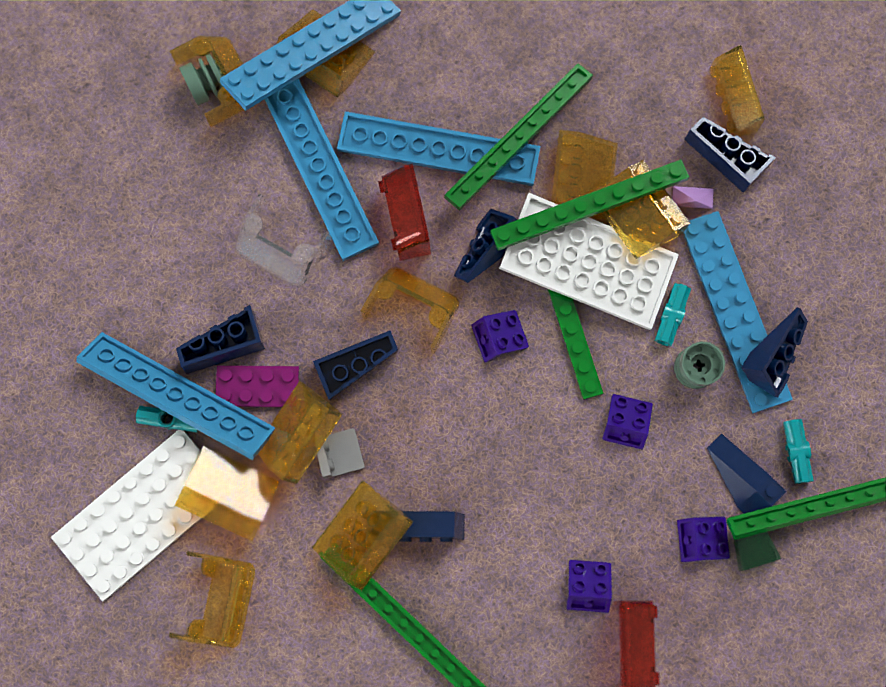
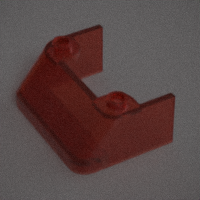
(406, 213)
(637, 644)

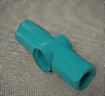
(673, 314)
(156, 416)
(798, 451)

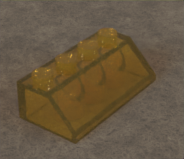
(737, 92)

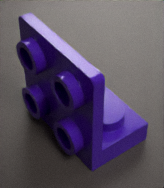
(499, 334)
(628, 421)
(703, 539)
(589, 586)

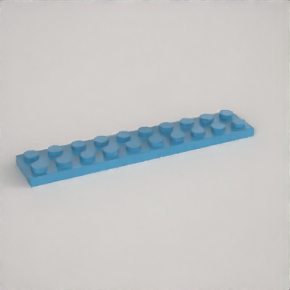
(306, 49)
(430, 147)
(321, 171)
(730, 300)
(176, 395)

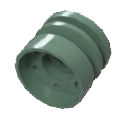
(202, 79)
(704, 355)

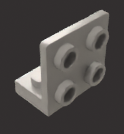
(340, 454)

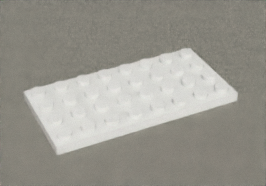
(592, 267)
(132, 518)

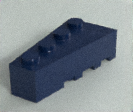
(728, 153)
(222, 343)
(352, 363)
(434, 525)

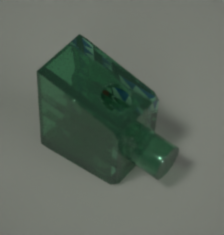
(755, 551)

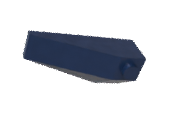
(483, 249)
(771, 358)
(747, 481)

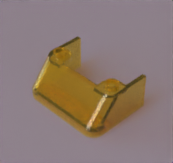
(227, 60)
(443, 304)
(225, 604)

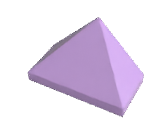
(693, 197)

